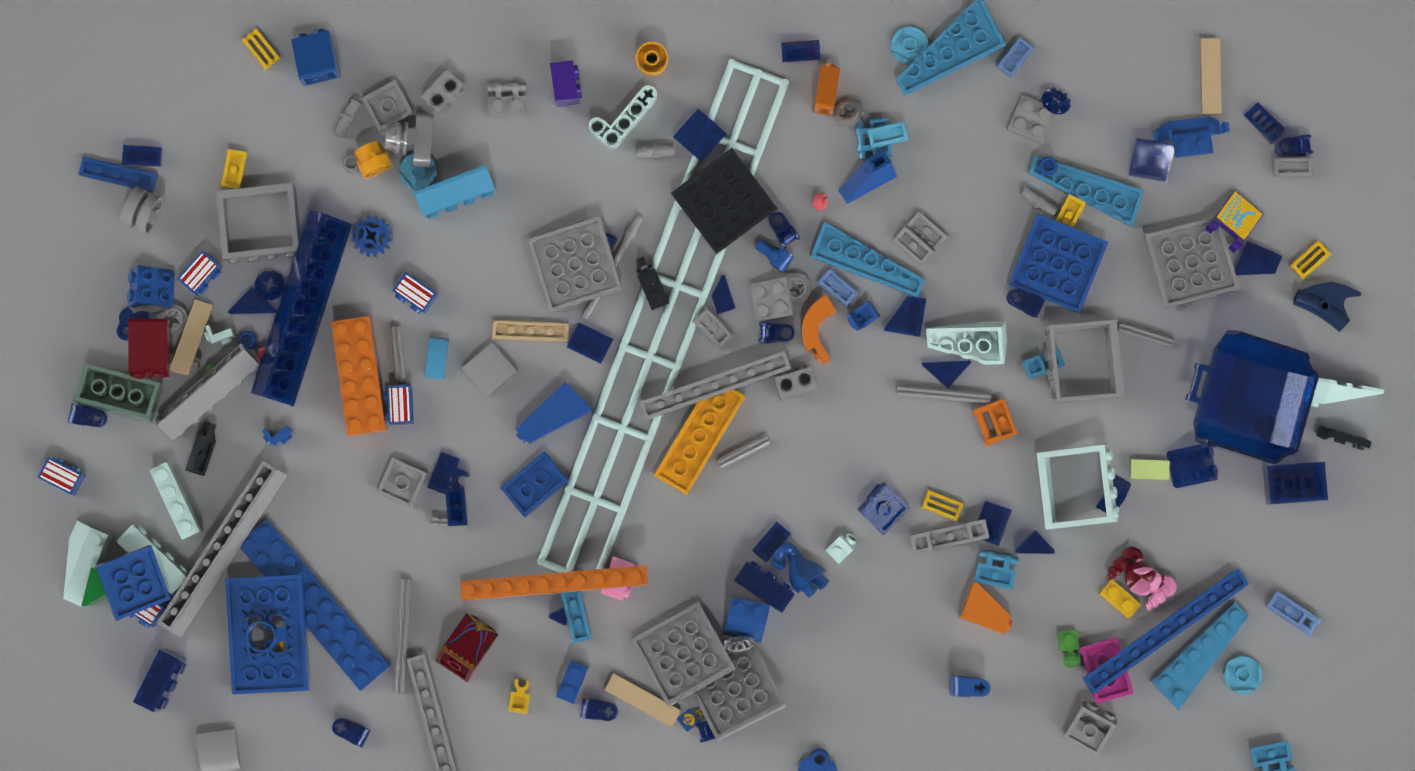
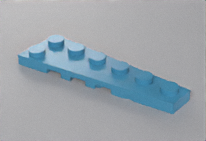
(1103, 194)
(851, 256)
(1189, 667)

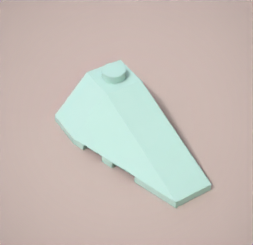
(976, 341)
(85, 551)

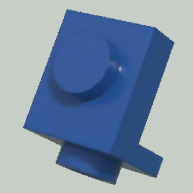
(863, 316)
(281, 437)

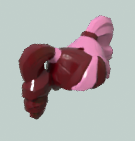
(1142, 577)

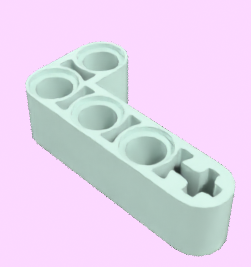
(633, 119)

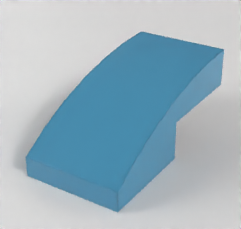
(436, 358)
(1038, 365)

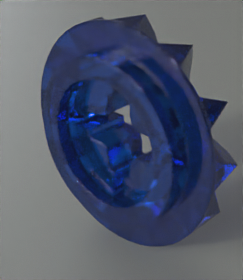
(1052, 105)
(274, 292)

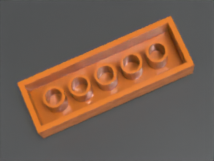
(359, 376)

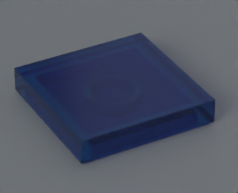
(699, 135)
(1151, 159)
(883, 508)

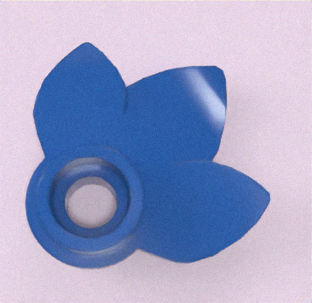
(812, 764)

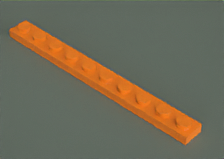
(554, 583)

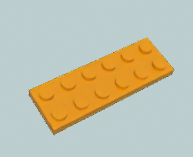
(698, 440)

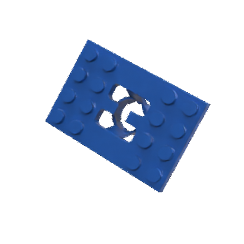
(270, 669)

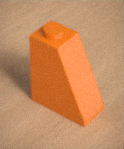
(827, 89)
(985, 611)

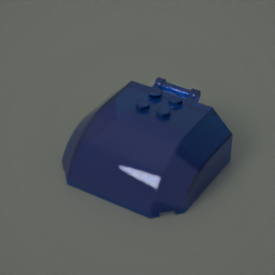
(1253, 397)

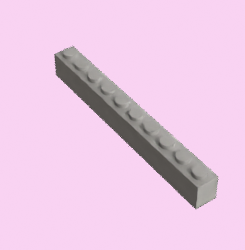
(222, 549)

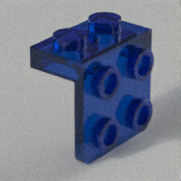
(1192, 465)

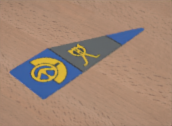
(690, 718)

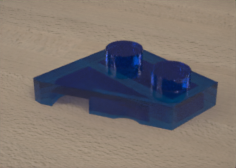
(1257, 261)
(908, 317)

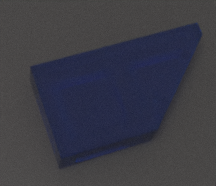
(722, 297)

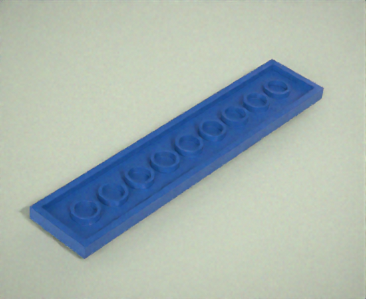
(322, 612)

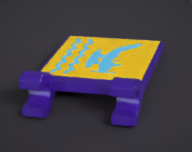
(1237, 218)

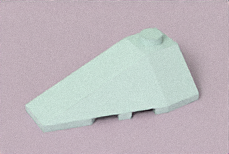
(1329, 391)

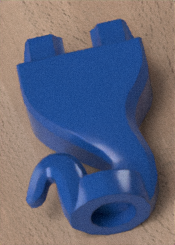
(802, 572)

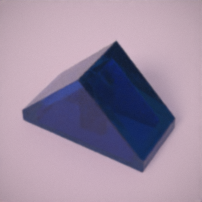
(1122, 489)
(456, 506)
(1034, 545)

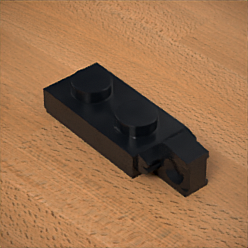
(651, 285)
(1341, 437)
(202, 449)

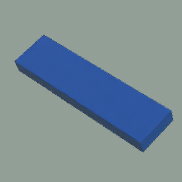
(117, 174)

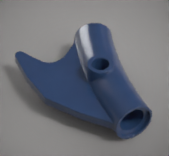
(1332, 296)

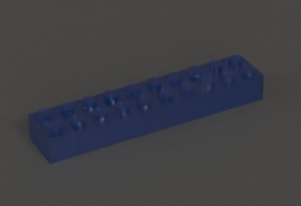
(301, 308)

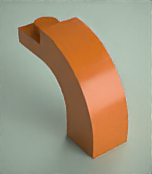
(814, 317)

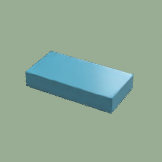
(887, 135)

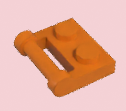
(1000, 419)

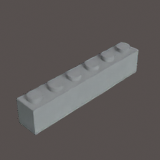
(207, 391)

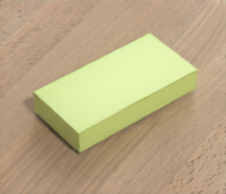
(1149, 469)

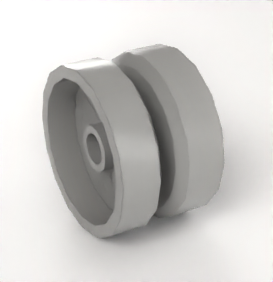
(141, 210)

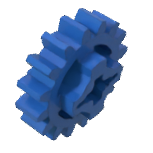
(379, 231)

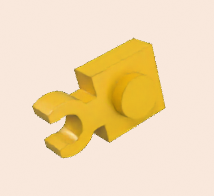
(519, 700)

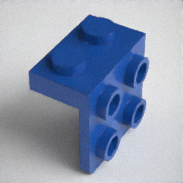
(150, 286)

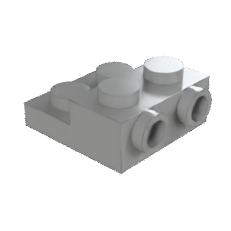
(1091, 727)

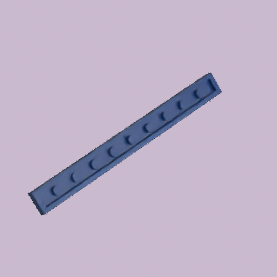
(1165, 631)

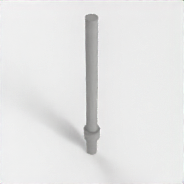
(629, 234)

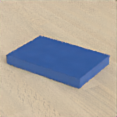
(534, 484)

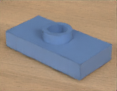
(1015, 57)
(837, 287)

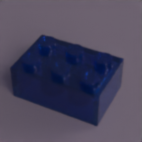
(1295, 483)
(765, 586)
(160, 680)

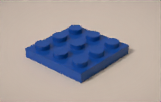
(133, 582)

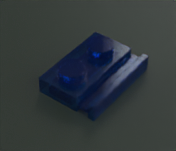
(589, 343)
(996, 521)

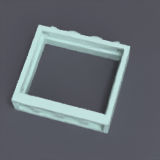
(1047, 492)

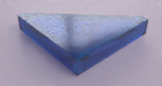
(252, 304)
(946, 371)

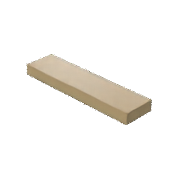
(1210, 76)
(530, 331)
(191, 337)
(642, 700)

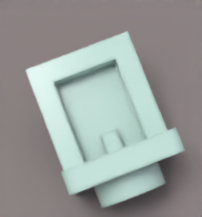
(222, 337)
(842, 546)

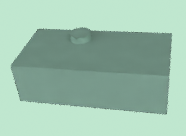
(118, 393)

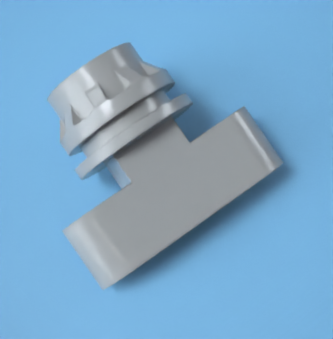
(414, 139)

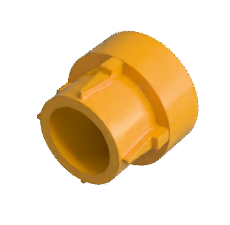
(647, 68)
(372, 159)

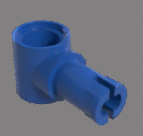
(778, 258)

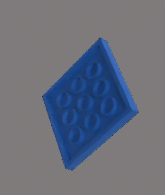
(1058, 263)

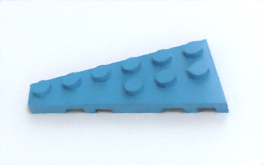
(959, 45)

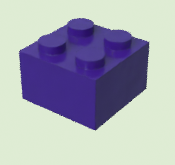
(564, 83)

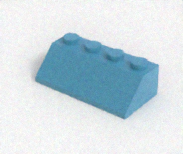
(454, 192)

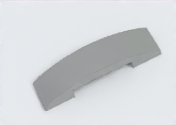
(949, 536)

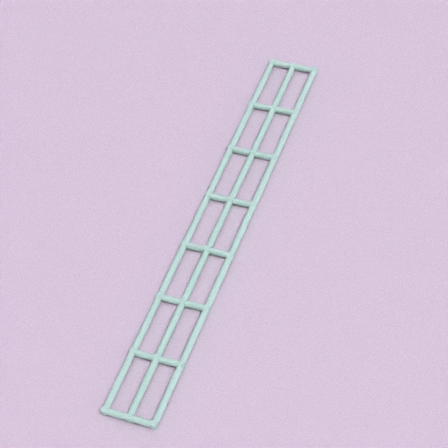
(650, 356)

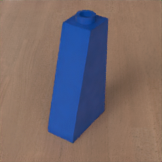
(556, 412)

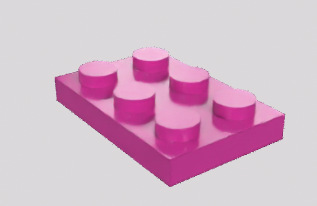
(1094, 656)

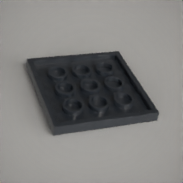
(724, 201)

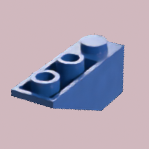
(868, 177)

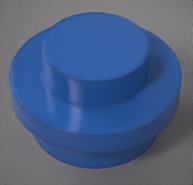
(1047, 166)
(248, 339)

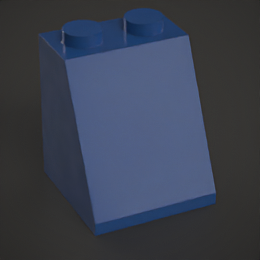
(315, 57)
(746, 619)

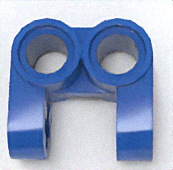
(964, 686)

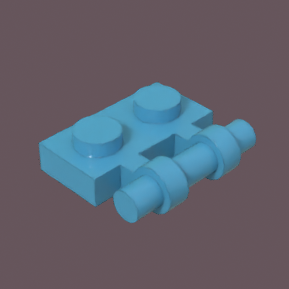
(860, 132)
(994, 575)
(1270, 754)

